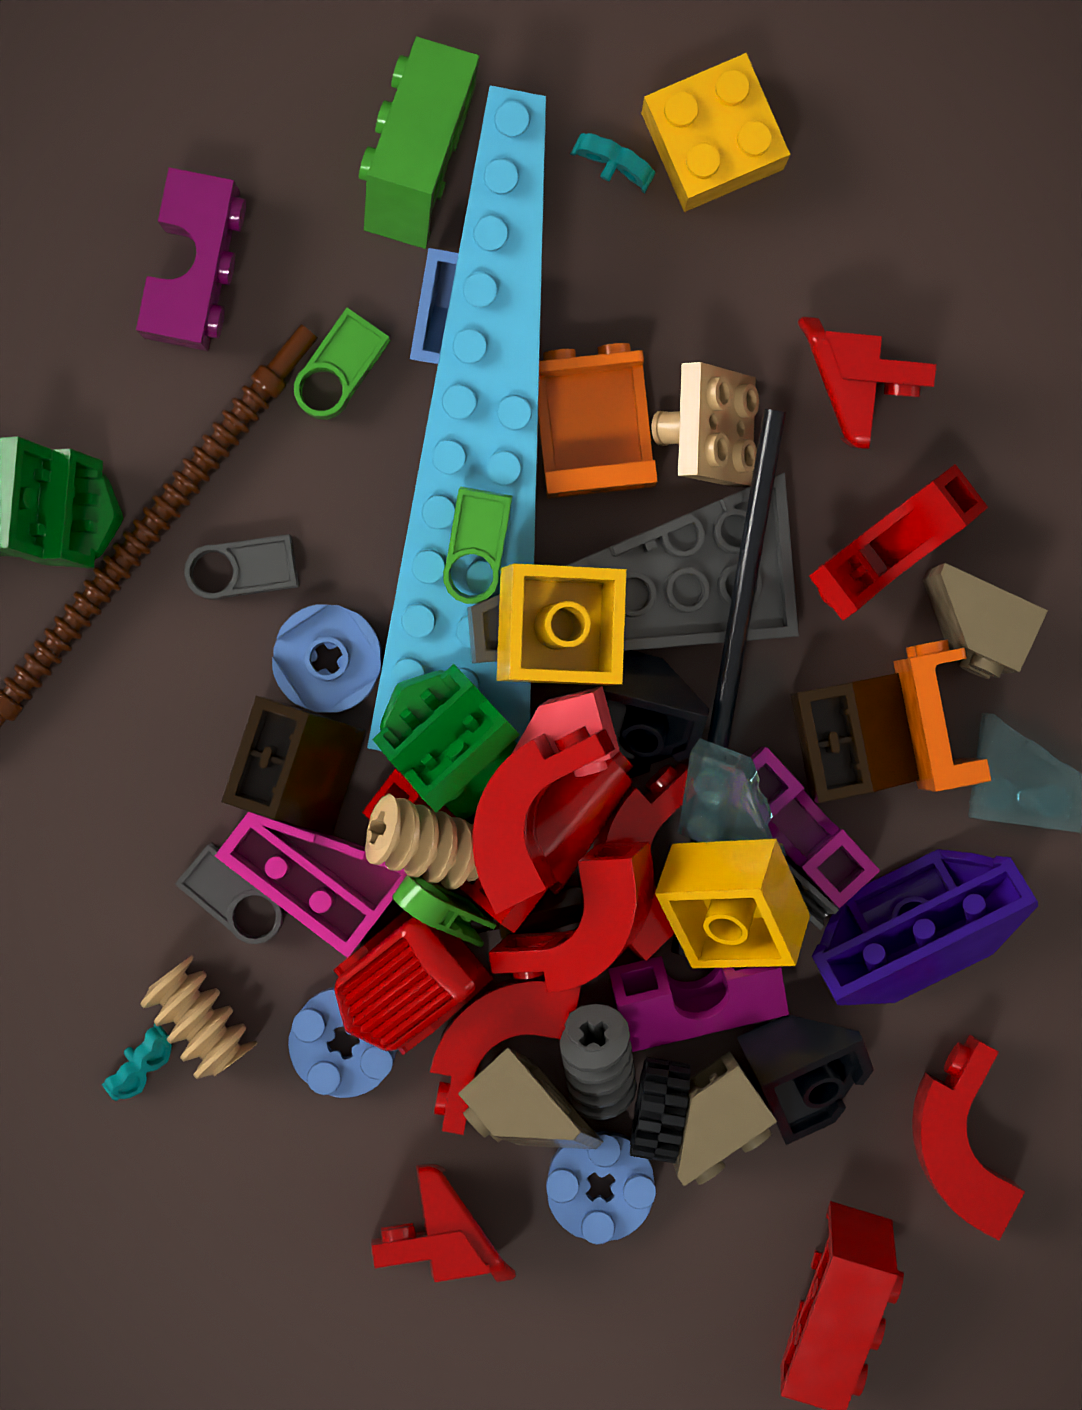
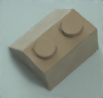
(984, 620)
(523, 1106)

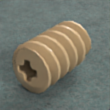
(421, 842)
(197, 1020)

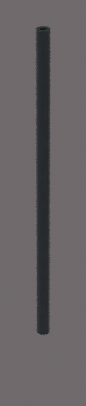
(744, 585)

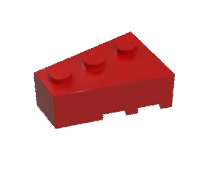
(842, 1310)

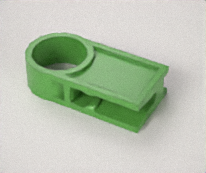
(349, 354)
(481, 530)
(441, 908)

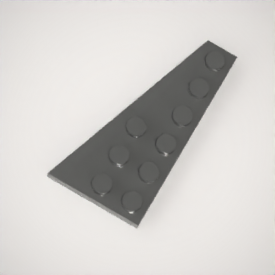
(685, 579)

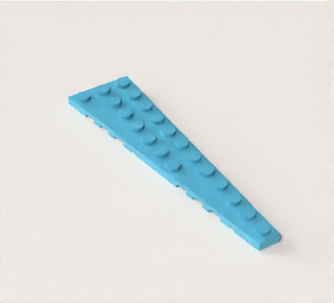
(480, 410)

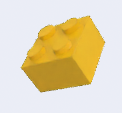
(715, 132)
(561, 624)
(733, 904)

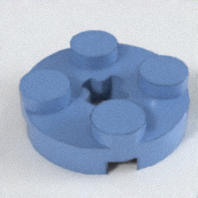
(296, 652)
(326, 1069)
(600, 1218)

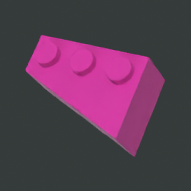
(312, 877)

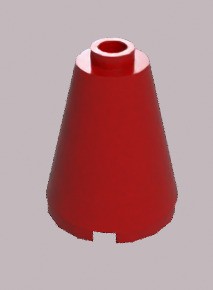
(575, 813)

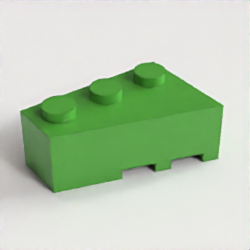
(417, 140)

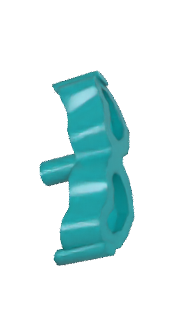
(609, 152)
(147, 1057)

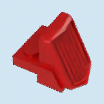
(851, 371)
(405, 984)
(450, 1238)

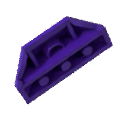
(921, 926)

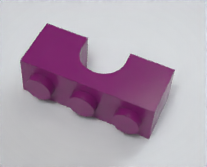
(187, 307)
(809, 836)
(673, 1010)

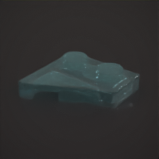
(1025, 782)
(723, 797)

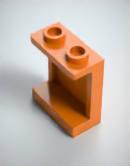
(594, 422)
(927, 721)

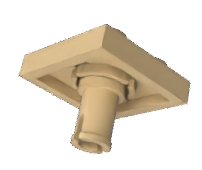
(712, 425)

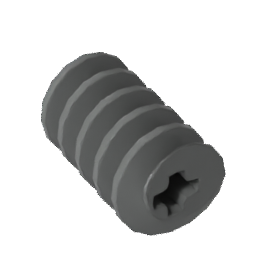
(598, 1062)

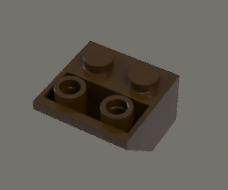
(854, 738)
(293, 765)

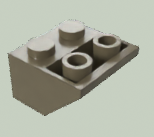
(720, 1118)

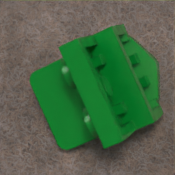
(54, 505)
(445, 739)

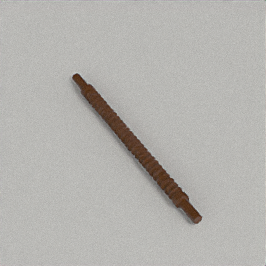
(266, 382)

